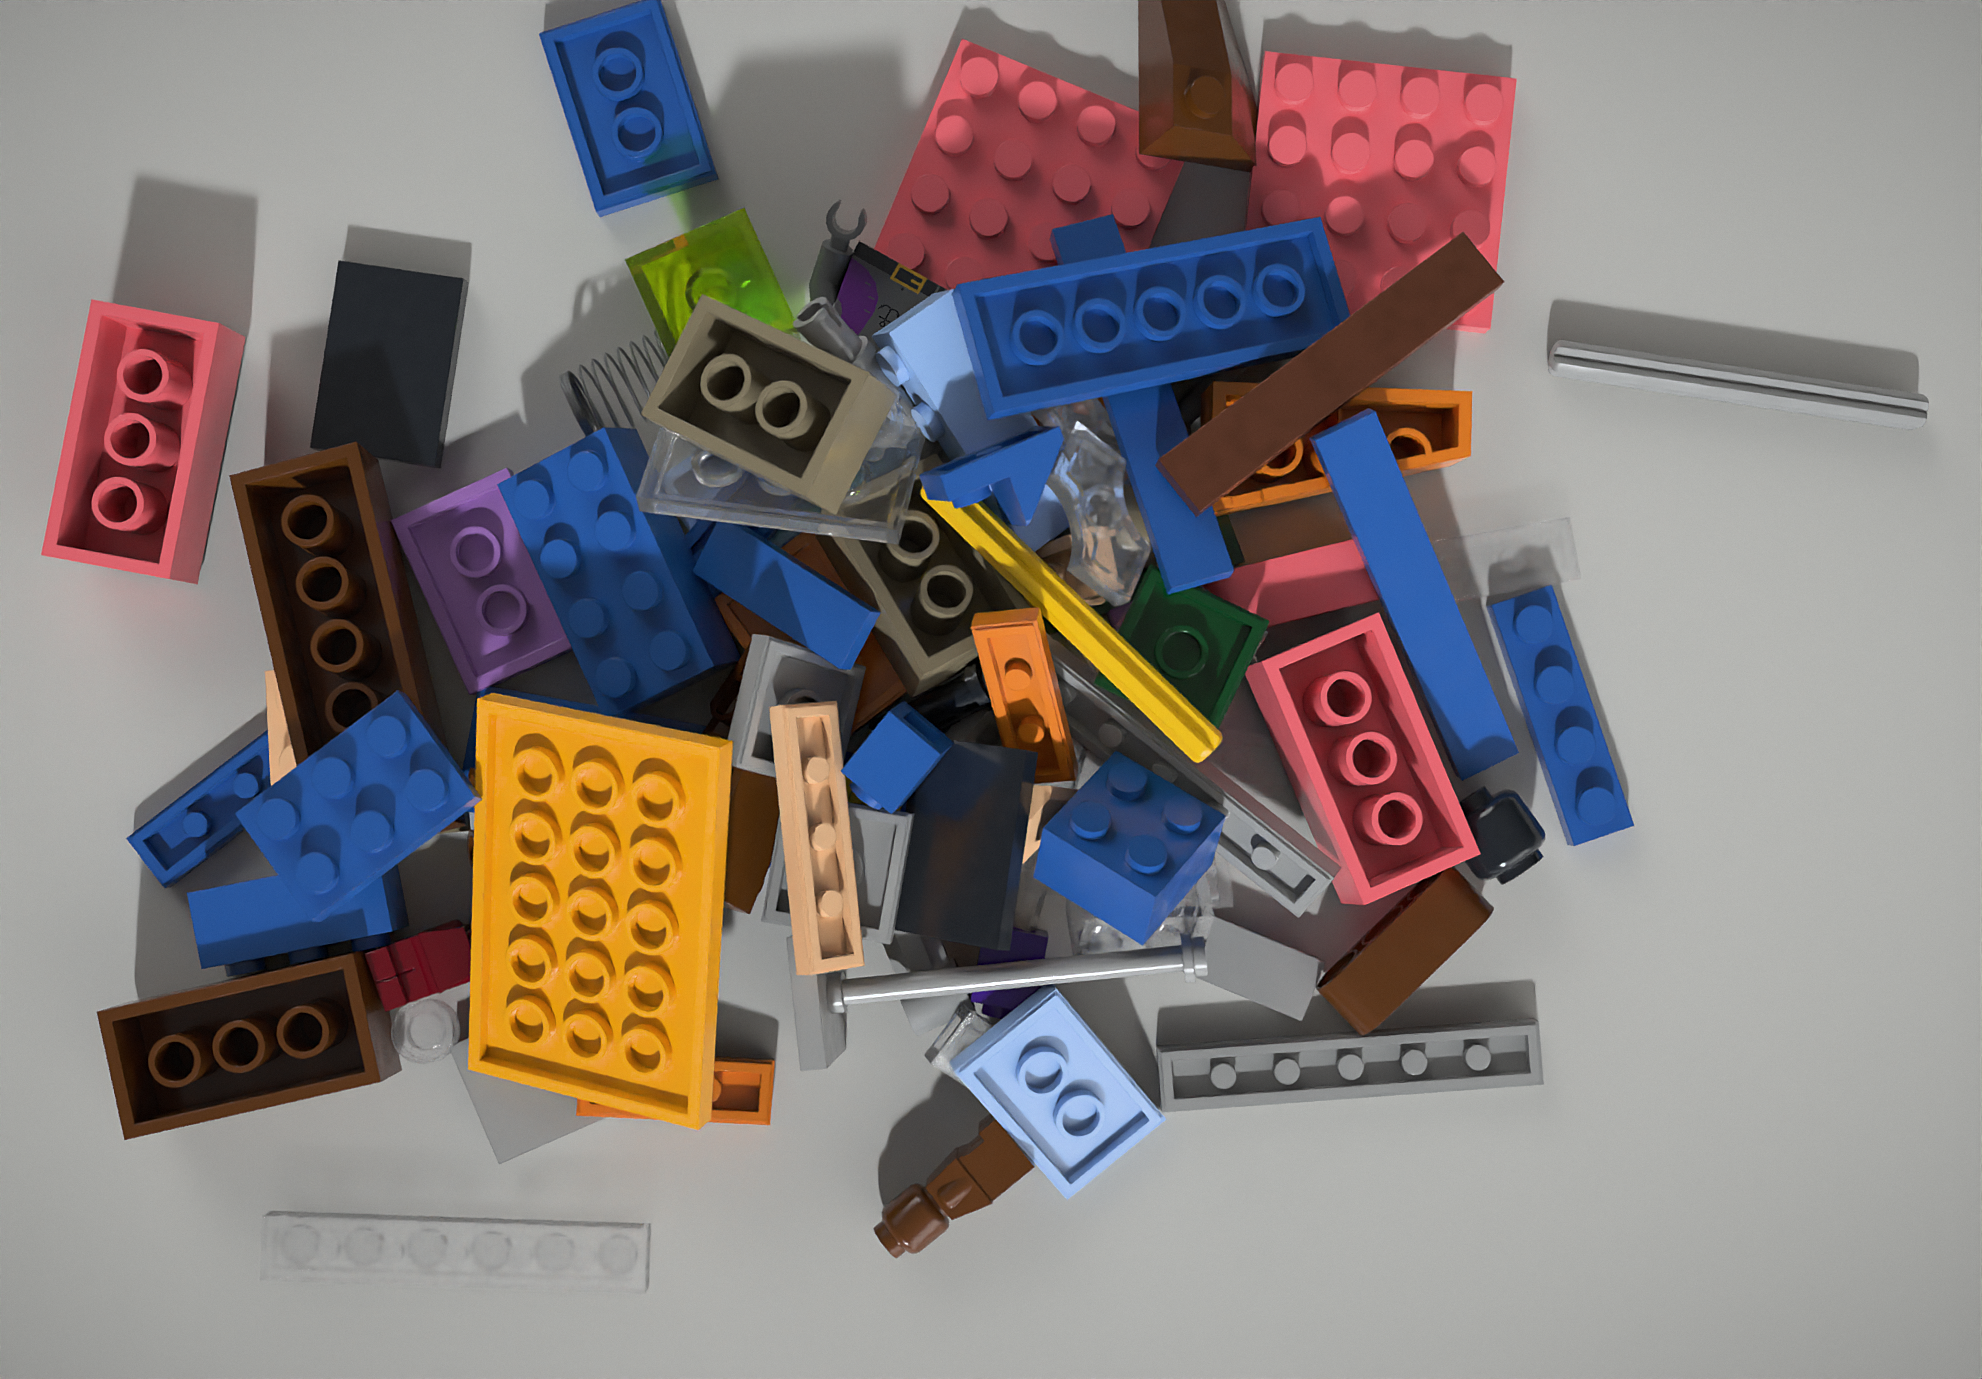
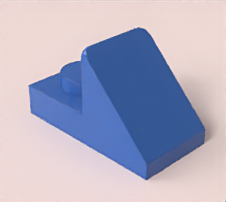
(1012, 467)

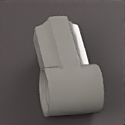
(924, 953)

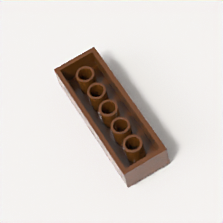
(332, 593)

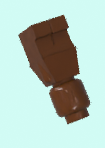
(960, 1185)

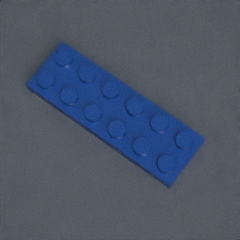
(1149, 316)

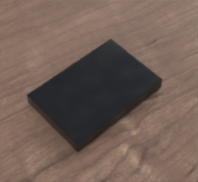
(390, 363)
(968, 845)

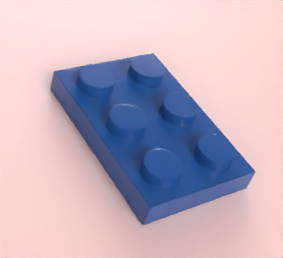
(358, 806)

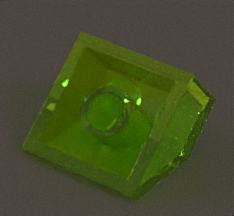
(715, 261)

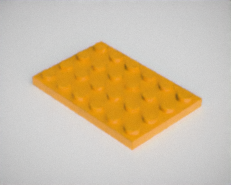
(598, 906)

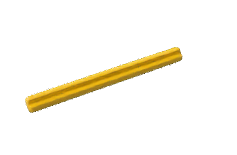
(1083, 627)

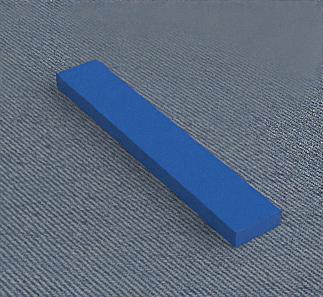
(1146, 428)
(1414, 593)

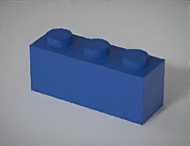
(261, 919)

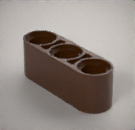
(1404, 949)

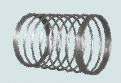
(577, 400)

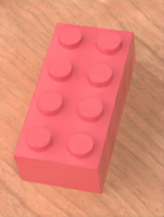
(144, 442)
(1361, 760)

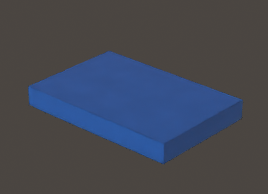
(628, 106)

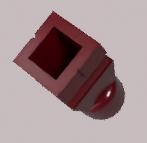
(422, 964)

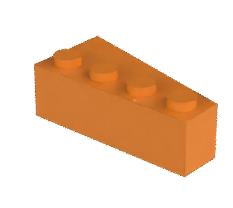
(1421, 426)

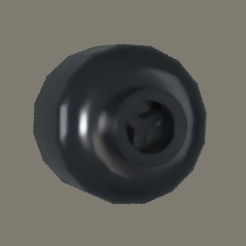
(1503, 833)

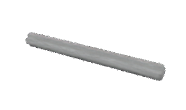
(1738, 385)

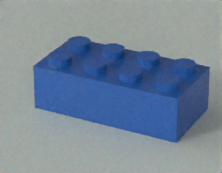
(617, 573)

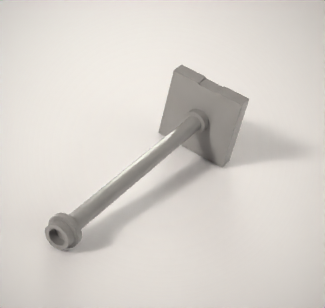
(825, 996)

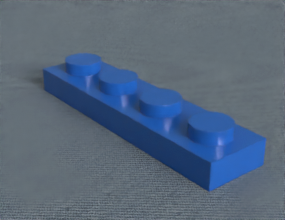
(1560, 716)

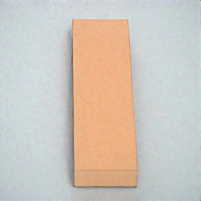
(816, 837)

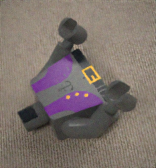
(864, 283)

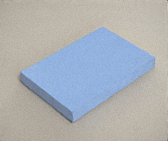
(1057, 1090)

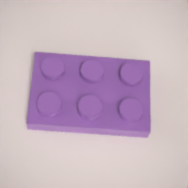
(481, 584)

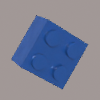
(1128, 847)

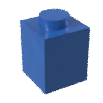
(895, 758)

